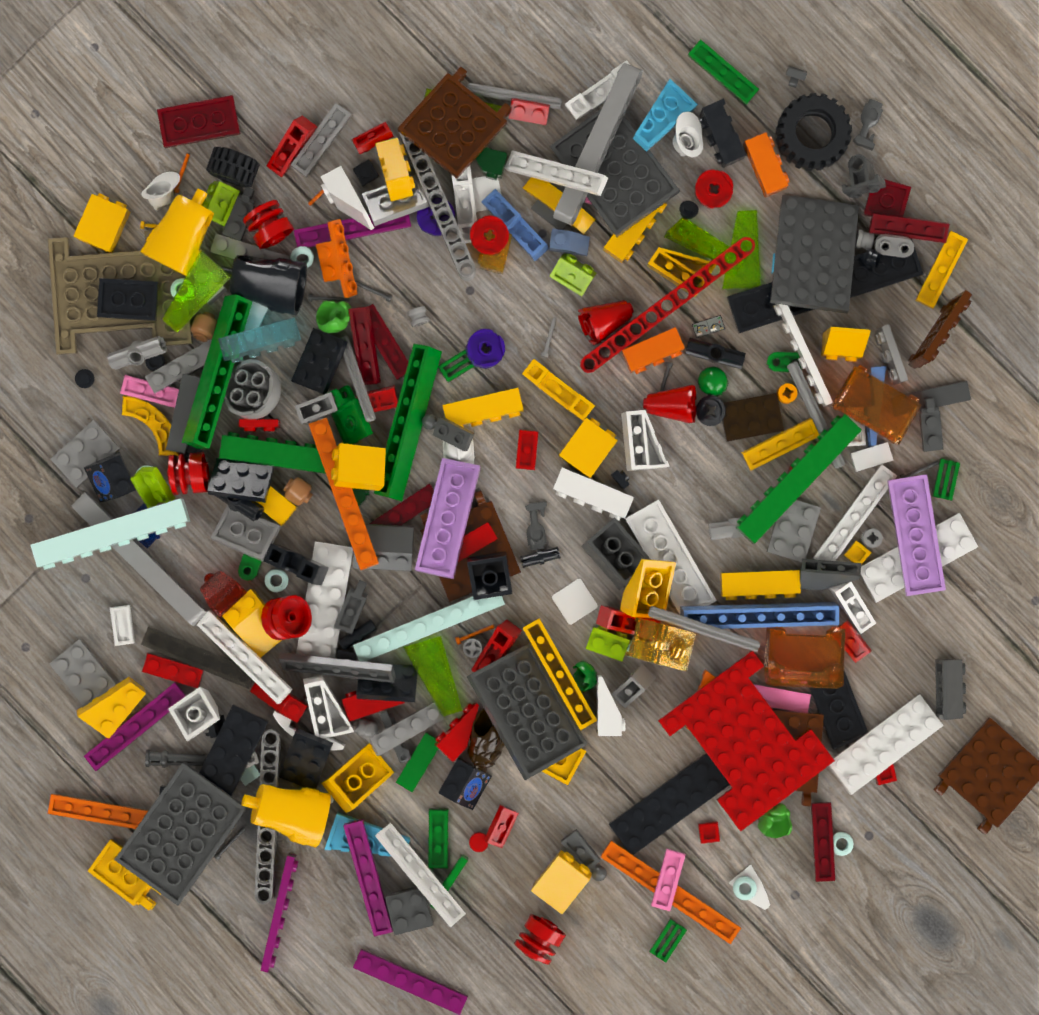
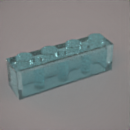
(259, 339)

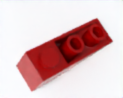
(457, 737)

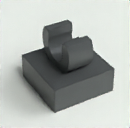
(795, 74)

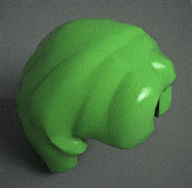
(333, 316)
(776, 822)

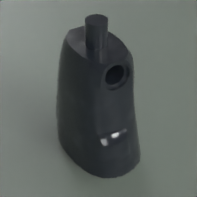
(269, 282)

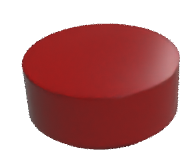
(477, 842)

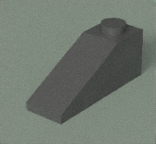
(826, 574)

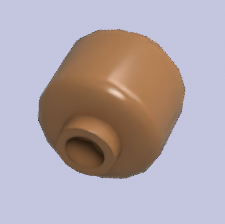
(203, 326)
(298, 491)

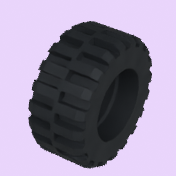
(828, 111)

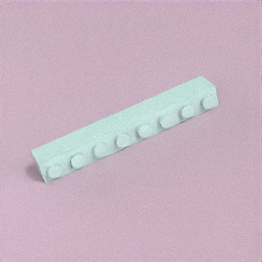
(110, 533)
(425, 626)

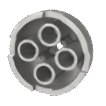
(252, 390)

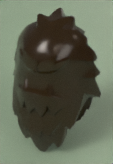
(484, 742)

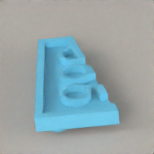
(663, 115)
(338, 841)

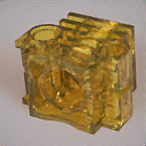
(662, 644)

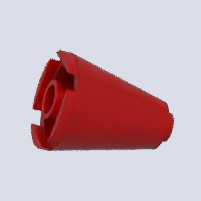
(604, 319)
(673, 404)

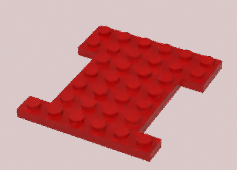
(747, 742)

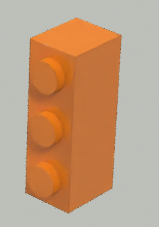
(766, 164)
(653, 351)

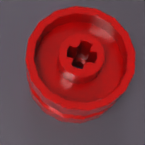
(286, 617)

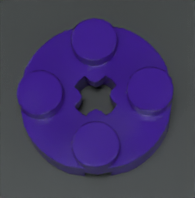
(430, 226)
(477, 356)

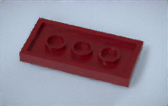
(198, 121)

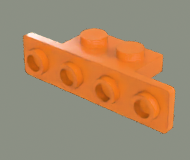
(335, 259)

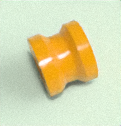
(784, 395)

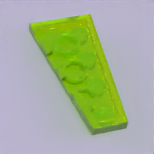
(698, 240)
(749, 274)
(197, 288)
(434, 670)

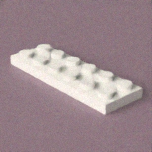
(662, 542)
(884, 573)
(326, 600)
(885, 744)

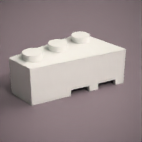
(640, 442)
(325, 710)

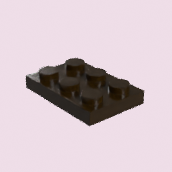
(752, 417)

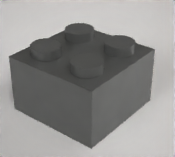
(408, 910)

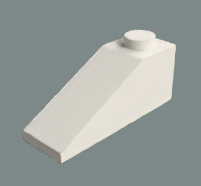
(853, 606)

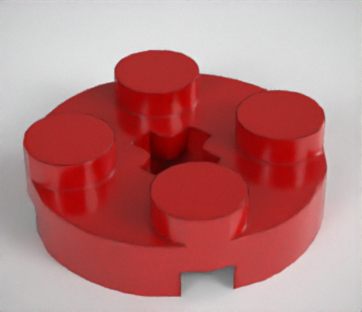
(724, 191)
(498, 229)

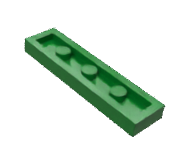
(723, 72)

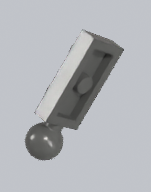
(448, 431)
(584, 854)

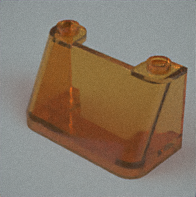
(876, 405)
(804, 659)

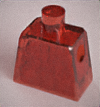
(221, 592)

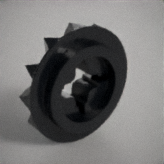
(702, 410)

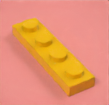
(941, 270)
(780, 444)

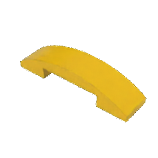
(550, 197)
(558, 390)

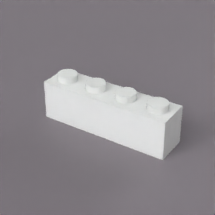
(593, 493)

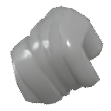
(366, 728)

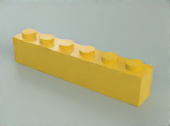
(559, 674)

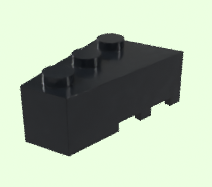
(721, 134)

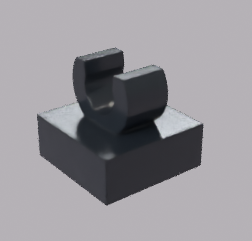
(216, 727)

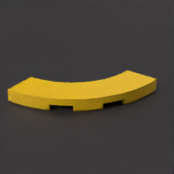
(152, 418)

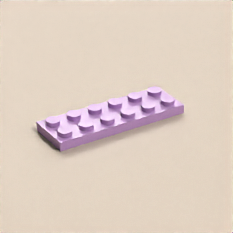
(447, 518)
(916, 535)

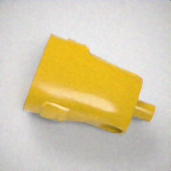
(180, 233)
(291, 812)

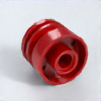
(265, 221)
(184, 473)
(541, 936)

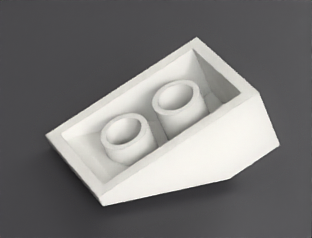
(340, 191)
(608, 716)

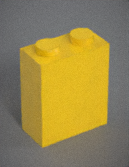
(102, 223)
(588, 447)
(358, 467)
(561, 881)

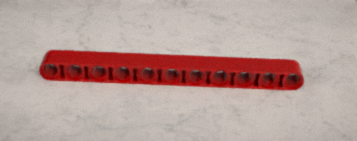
(657, 307)

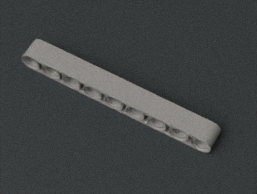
(600, 139)
(440, 209)
(144, 564)
(262, 844)

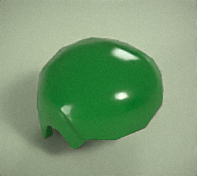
(713, 381)
(585, 676)

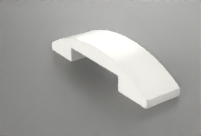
(594, 96)
(464, 203)
(286, 722)

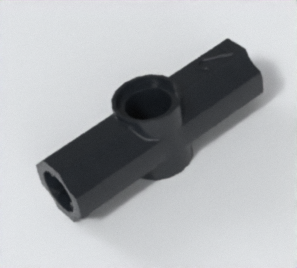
(727, 356)
(248, 508)

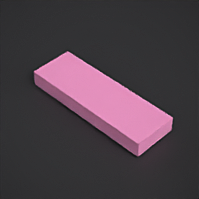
(141, 389)
(785, 699)
(668, 879)

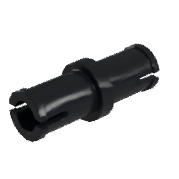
(540, 557)
(358, 635)

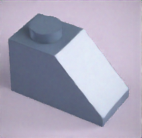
(569, 242)

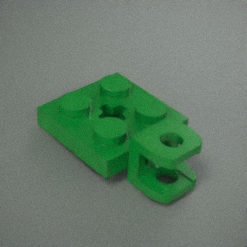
(349, 411)

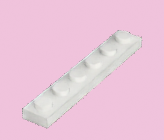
(556, 173)
(805, 360)
(855, 515)
(244, 657)
(420, 874)

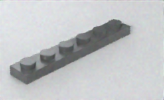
(337, 667)

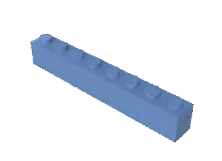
(764, 615)

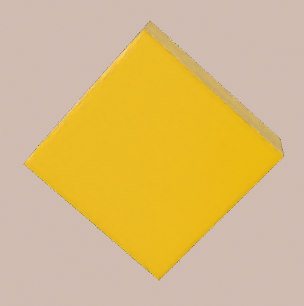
(857, 553)

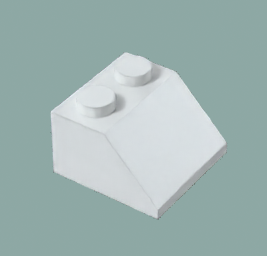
(195, 713)

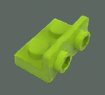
(220, 201)
(573, 274)
(152, 486)
(607, 643)

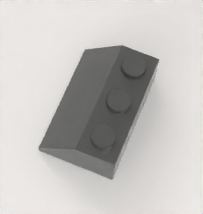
(392, 546)
(615, 552)
(950, 688)

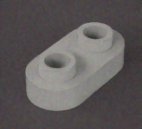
(895, 243)

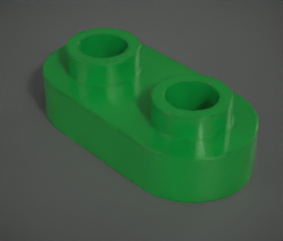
(784, 358)
(250, 562)

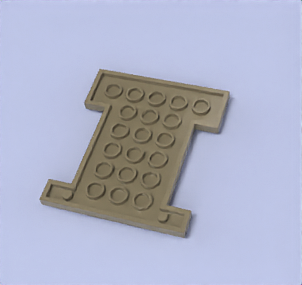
(77, 288)

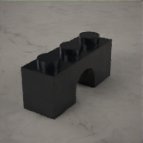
(296, 563)

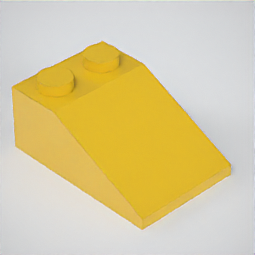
(844, 343)
(648, 588)
(246, 621)
(357, 778)

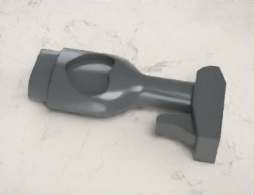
(869, 118)
(535, 532)

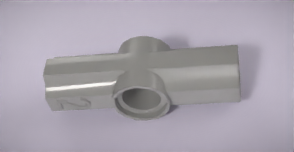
(137, 352)
(724, 529)

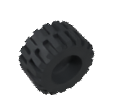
(232, 167)

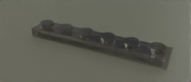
(195, 656)

